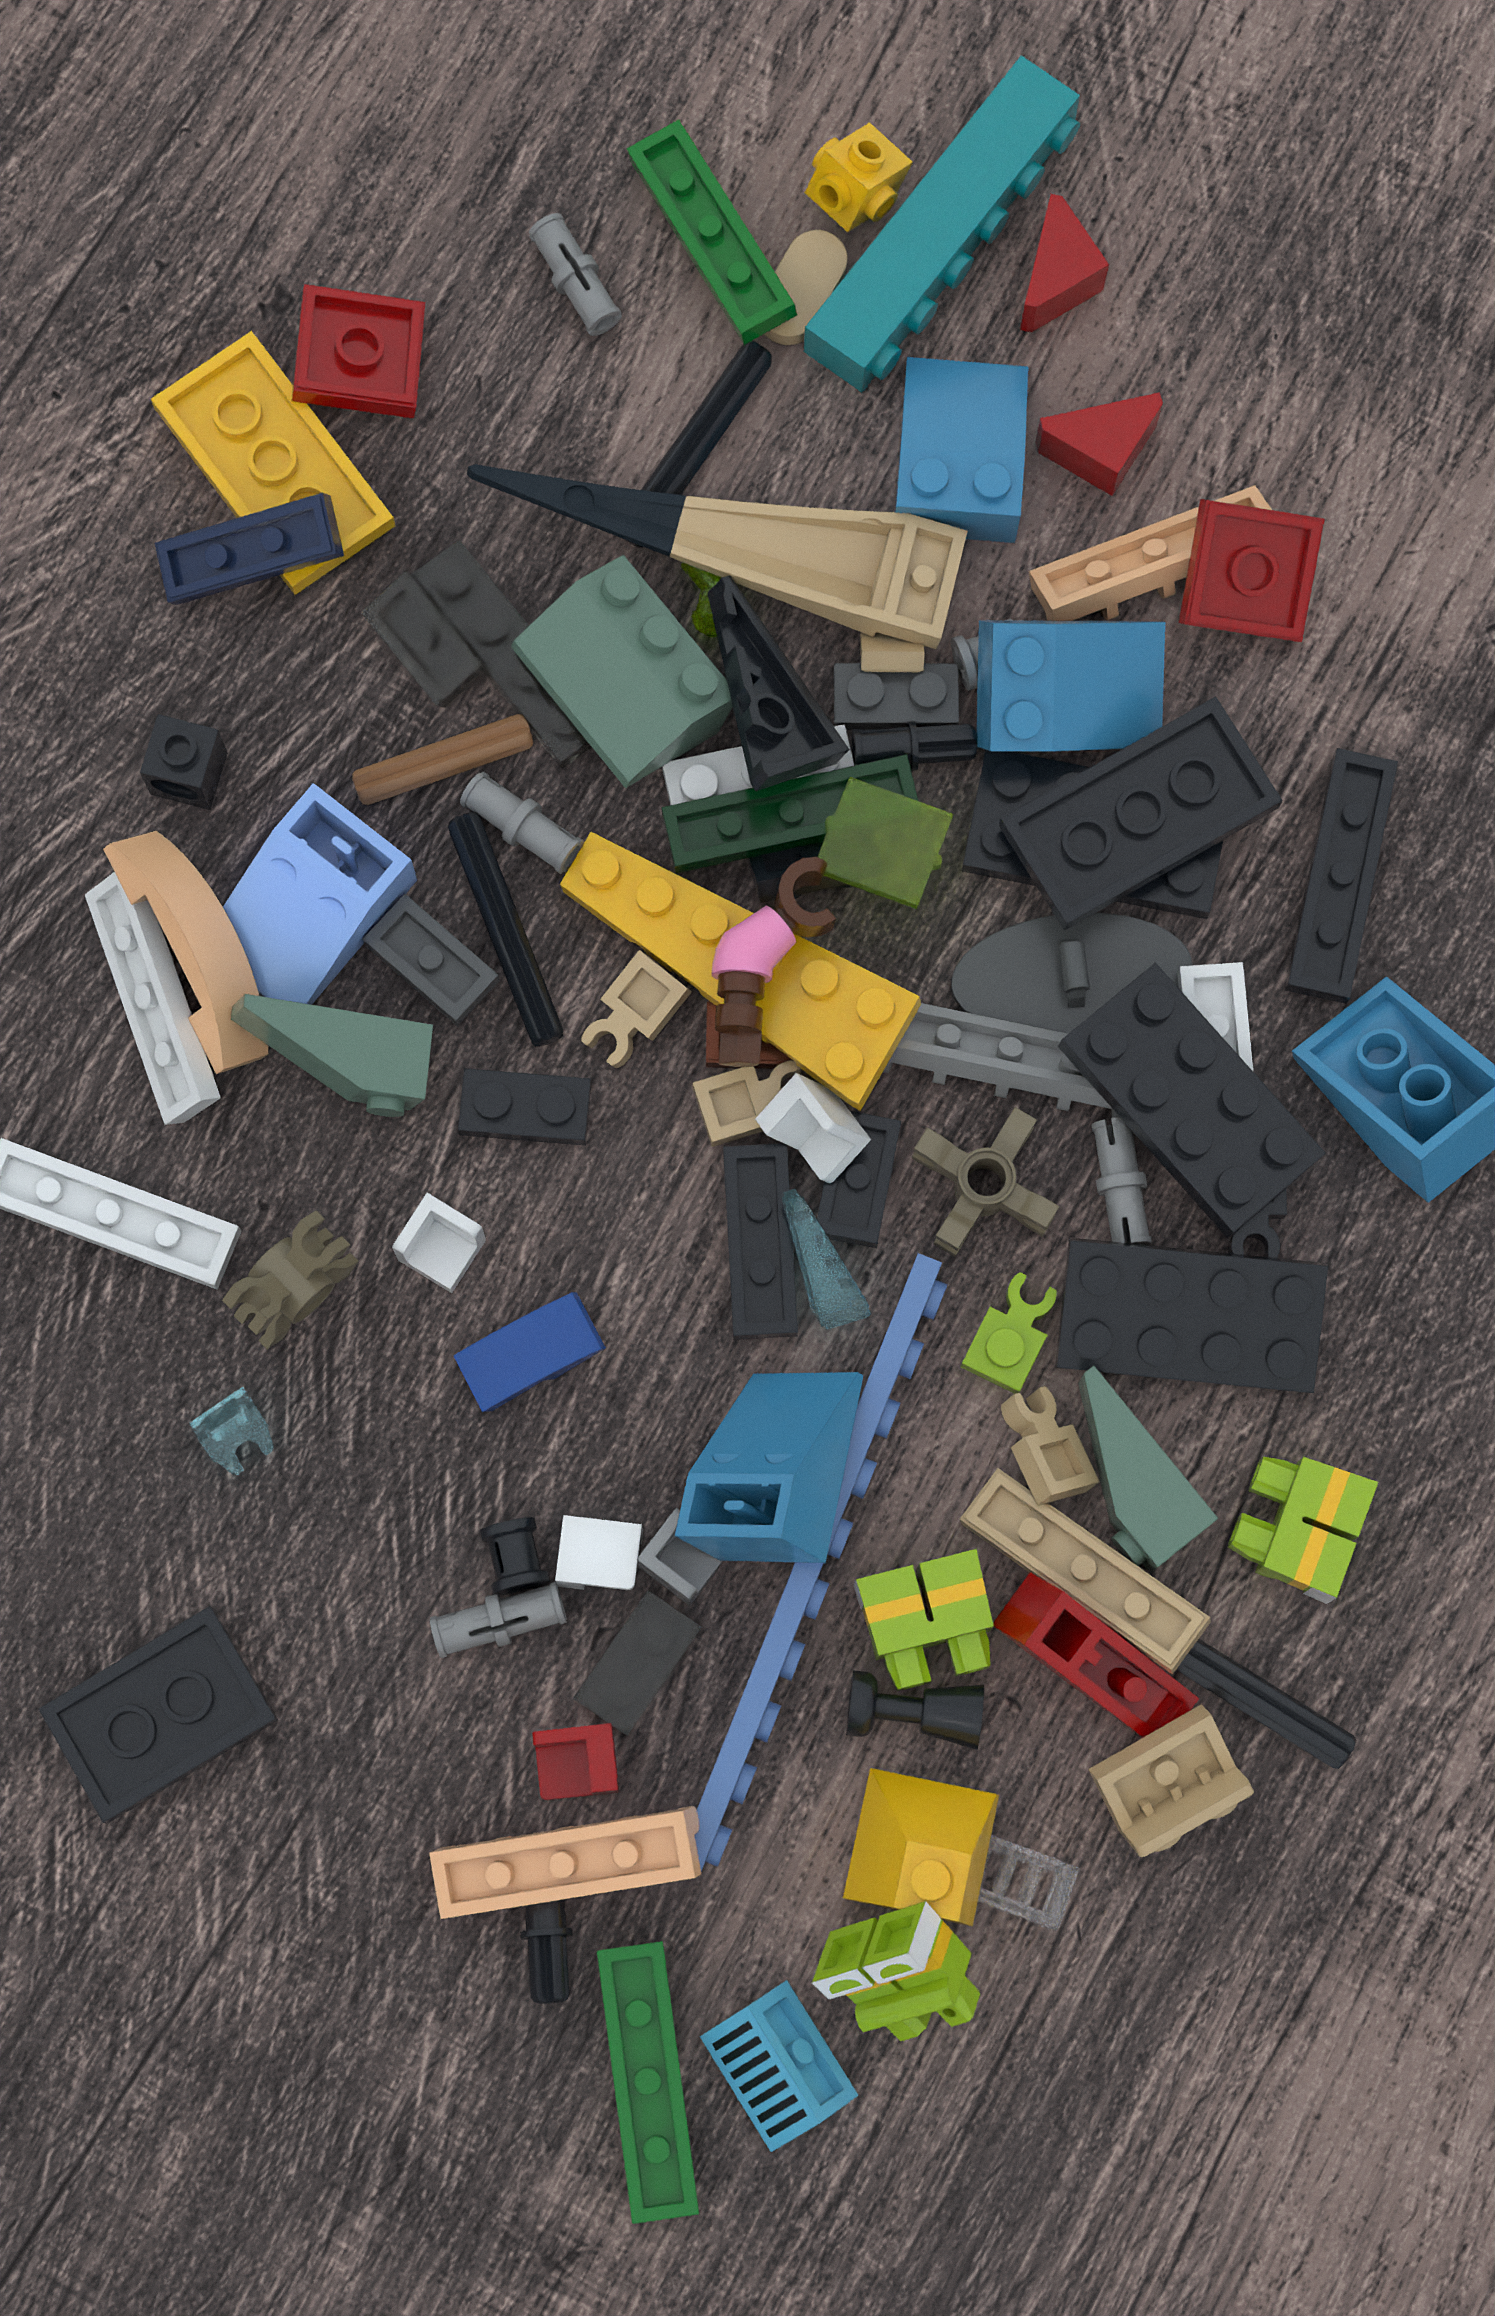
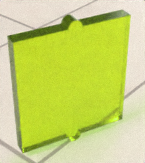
(884, 842)

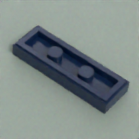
(249, 549)

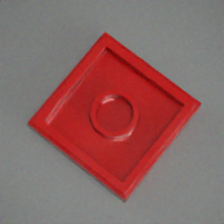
(358, 351)
(1251, 570)

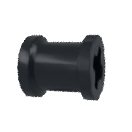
(514, 1556)

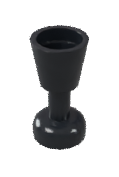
(942, 1712)

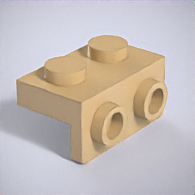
(1170, 1782)

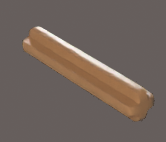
(442, 759)

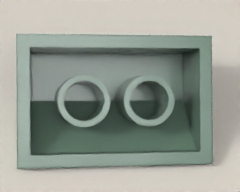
(625, 672)

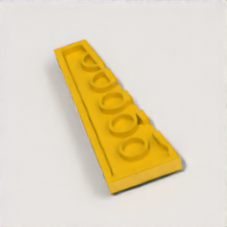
(816, 1008)

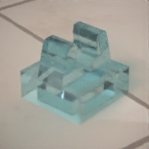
(230, 1425)

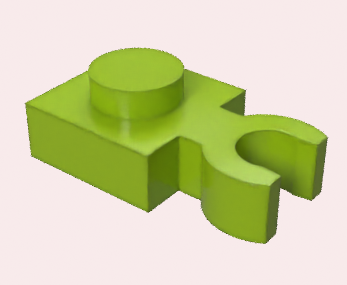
(1007, 1343)

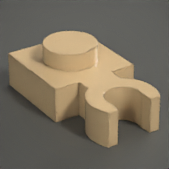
(642, 1000)
(735, 1100)
(1047, 1455)

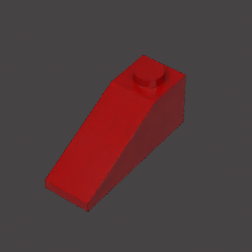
(1092, 1657)

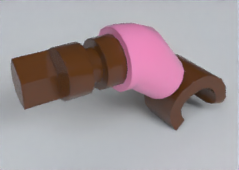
(749, 954)

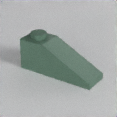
(350, 1052)
(1141, 1486)

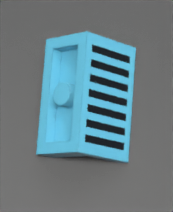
(779, 2066)

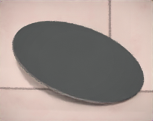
(1058, 976)

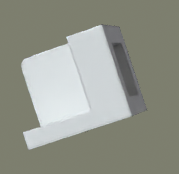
(816, 1125)
(439, 1242)
(598, 1553)

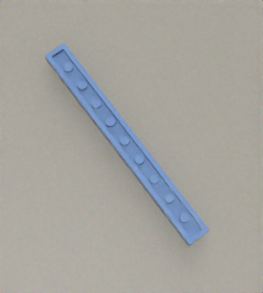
(804, 1590)

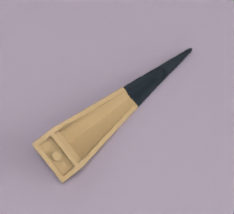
(844, 565)

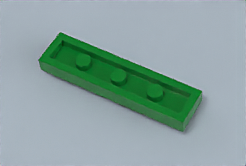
(712, 232)
(647, 2082)

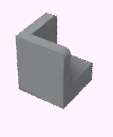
(676, 1563)

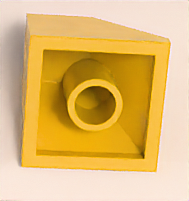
(921, 1845)

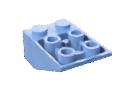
(314, 896)

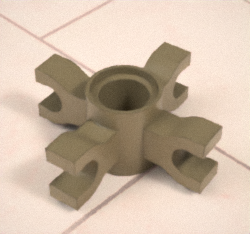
(947, 1159)
(291, 1280)

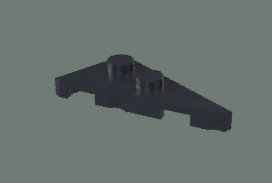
(774, 711)

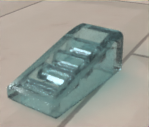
(827, 1281)

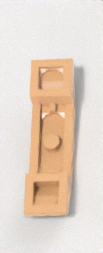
(200, 937)

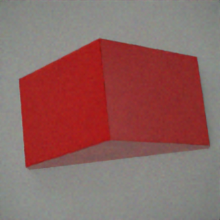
(1065, 267)
(1100, 439)

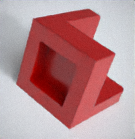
(576, 1761)

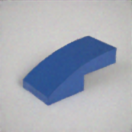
(529, 1351)

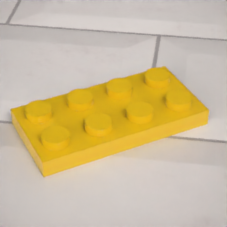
(267, 449)

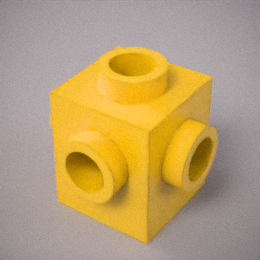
(857, 177)

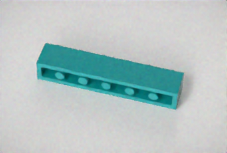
(942, 224)

